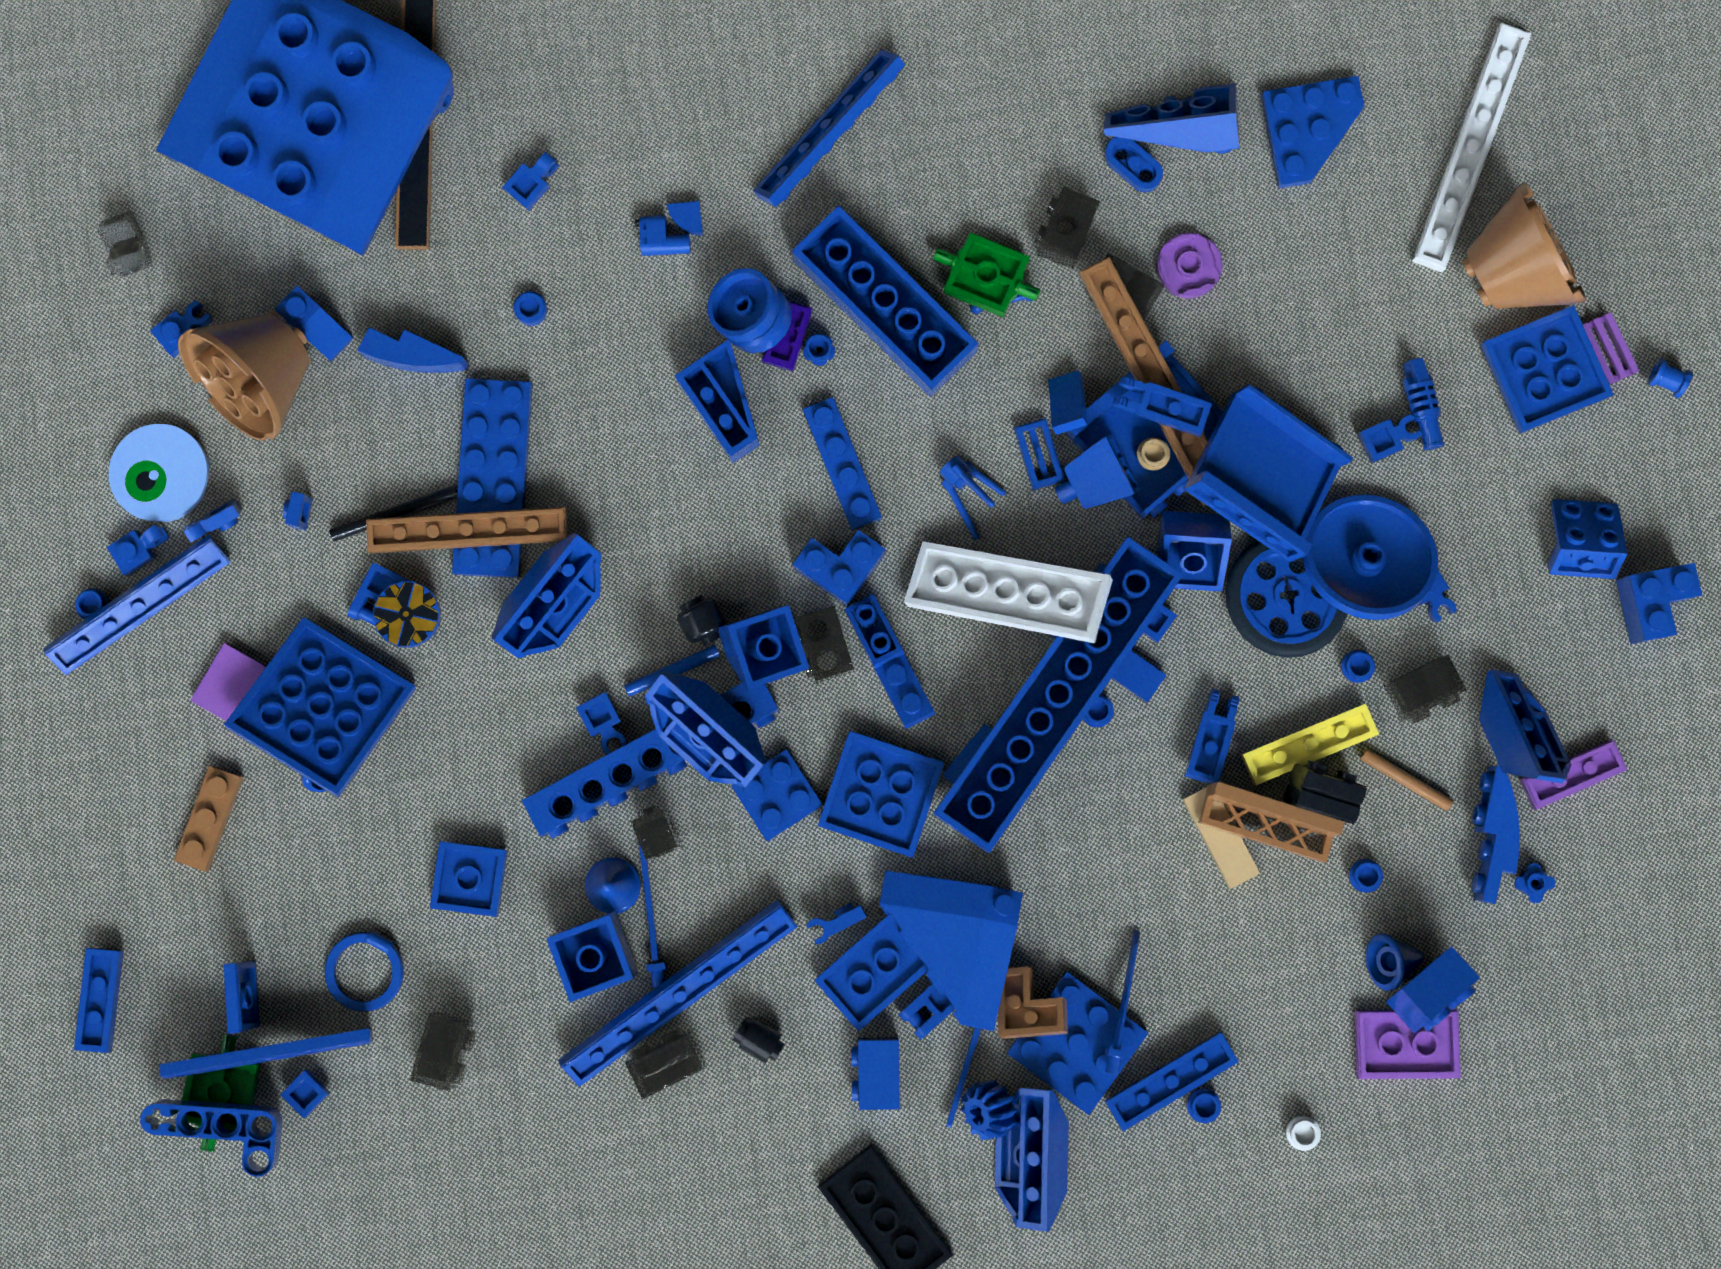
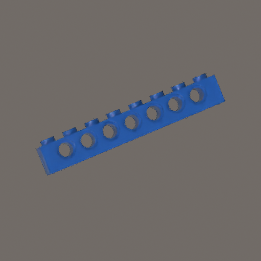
(542, 804)

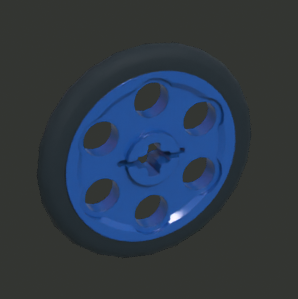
(1254, 624)

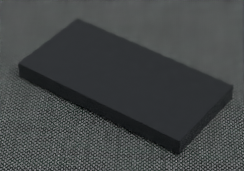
(883, 1214)

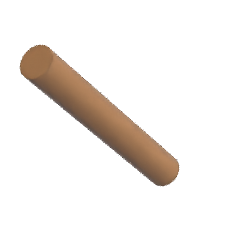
(1406, 779)

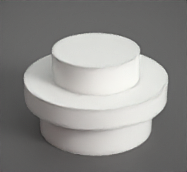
(1303, 1133)

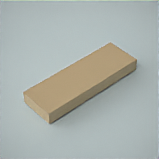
(1225, 848)

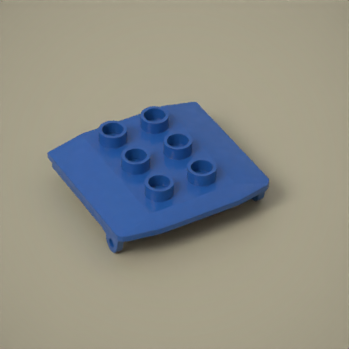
(310, 112)

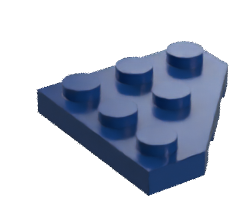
(1308, 125)

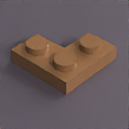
(1022, 1015)

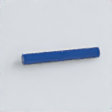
(677, 668)

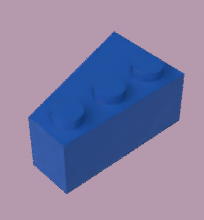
(720, 400)

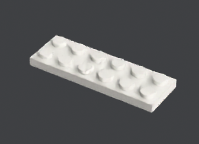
(1009, 591)

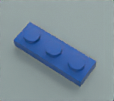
(98, 1000)

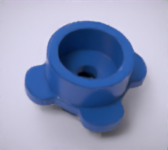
(1524, 883)

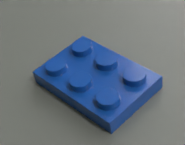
(871, 973)

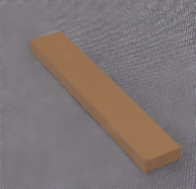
(466, 530)

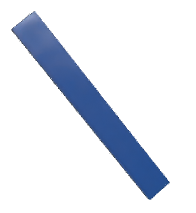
(677, 993)

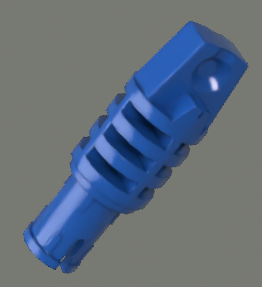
(1423, 402)

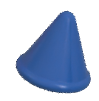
(612, 885)
(1390, 961)

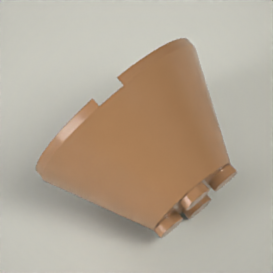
(1521, 258)
(248, 369)

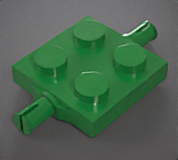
(986, 275)
(221, 1086)

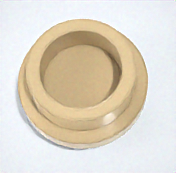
(1153, 454)

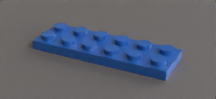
(493, 467)

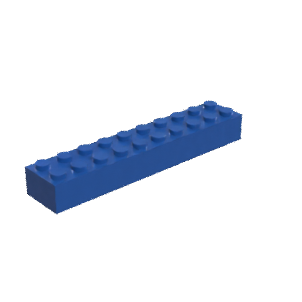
(1055, 701)

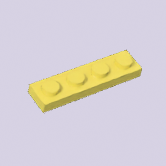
(1310, 744)

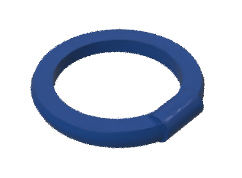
(379, 942)

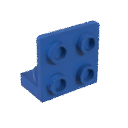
(1587, 539)

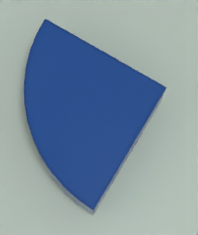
(687, 216)

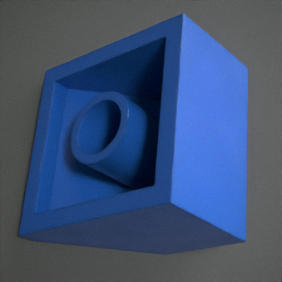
(1196, 547)
(764, 647)

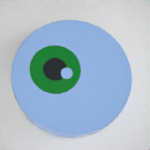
(159, 473)

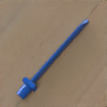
(656, 968)
(1114, 1053)
(963, 1075)

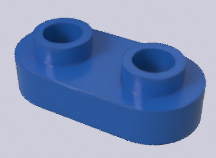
(1136, 162)

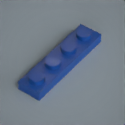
(842, 464)
(1171, 1081)

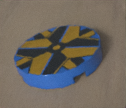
(406, 614)

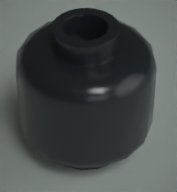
(700, 620)

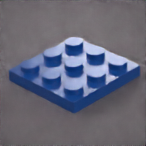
(1546, 369)
(881, 794)
(1076, 1061)

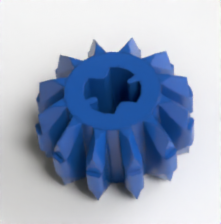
(988, 1110)

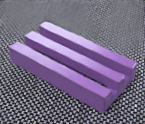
(1620, 346)

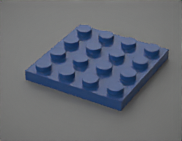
(320, 707)

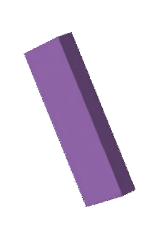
(1586, 770)

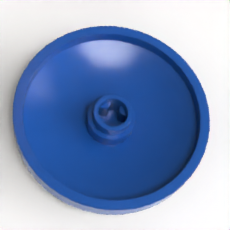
(1371, 557)

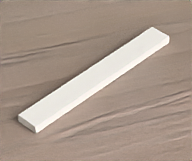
(1471, 147)

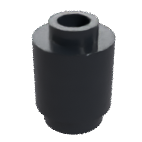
(759, 1040)

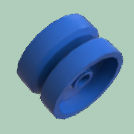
(749, 310)

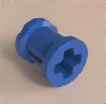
(1670, 378)

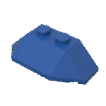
(550, 598)
(705, 729)
(1521, 730)
(1034, 1160)

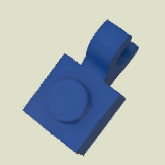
(528, 184)
(134, 549)
(845, 917)

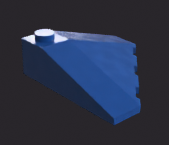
(960, 935)

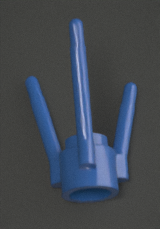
(961, 474)

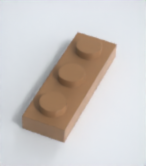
(208, 819)

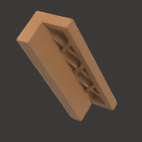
(1272, 809)

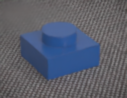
(297, 511)
(305, 1093)

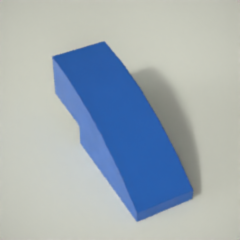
(410, 353)

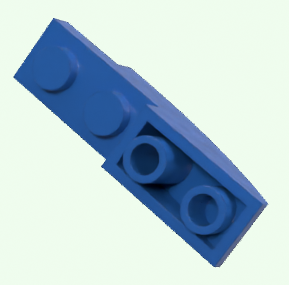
(889, 661)
(1500, 822)

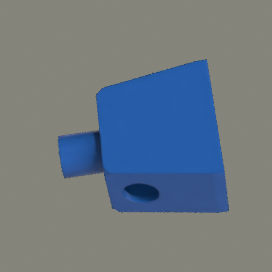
(1098, 476)

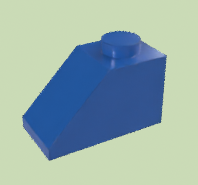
(314, 323)

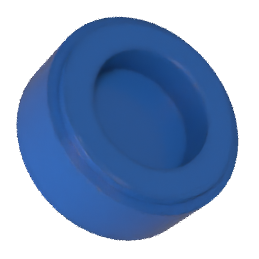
(530, 308)

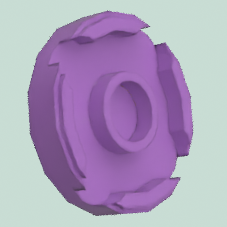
(1189, 265)

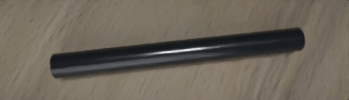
(397, 511)

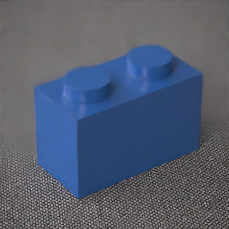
(877, 1073)

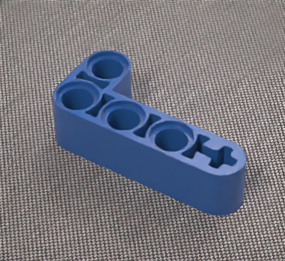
(213, 1128)

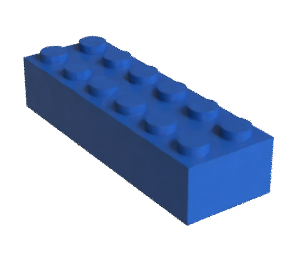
(884, 301)

